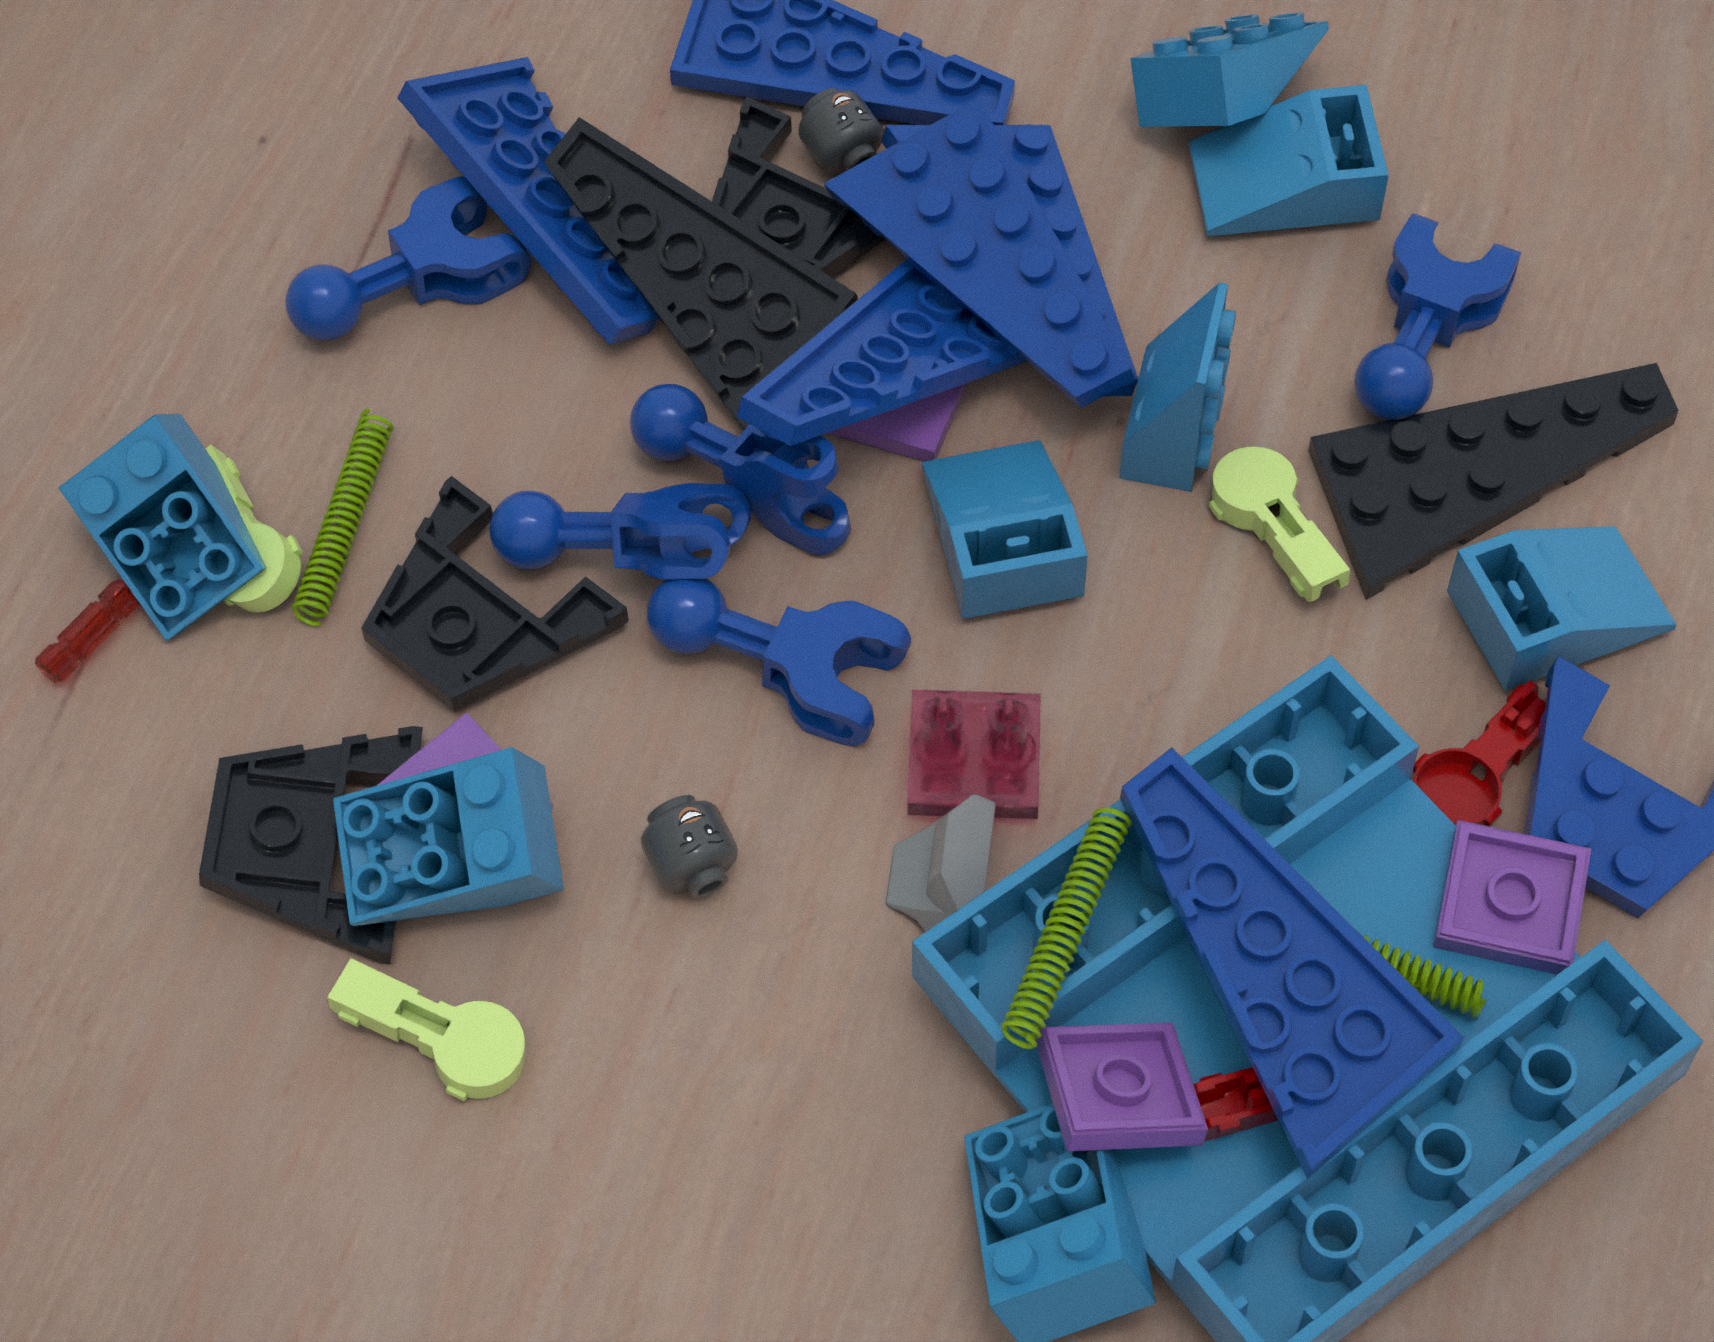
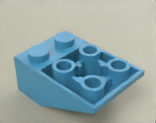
(1220, 71)
(1293, 166)
(1180, 396)
(166, 522)
(1006, 529)
(1553, 597)
(449, 840)
(1054, 1230)

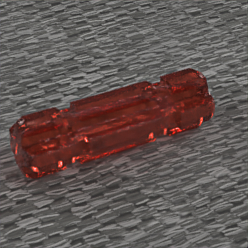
(86, 631)

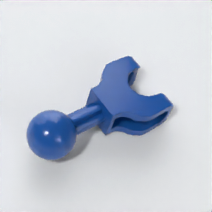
(426, 255)
(1434, 305)
(774, 477)
(644, 530)
(797, 656)

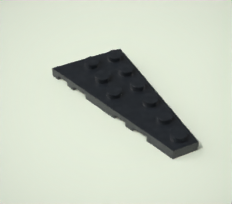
(709, 277)
(1463, 469)

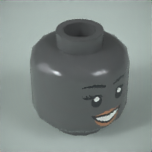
(839, 130)
(689, 846)

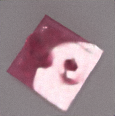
(974, 746)

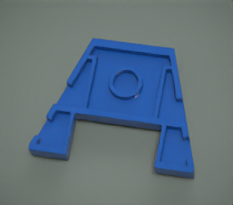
(1581, 796)

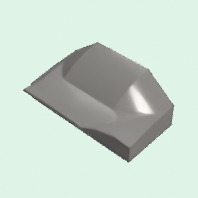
(943, 864)

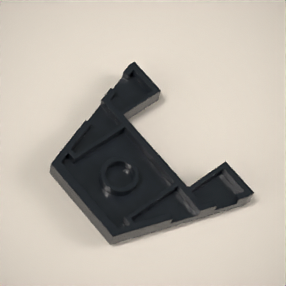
(783, 203)
(462, 630)
(277, 834)

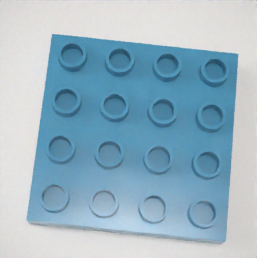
(1236, 1218)

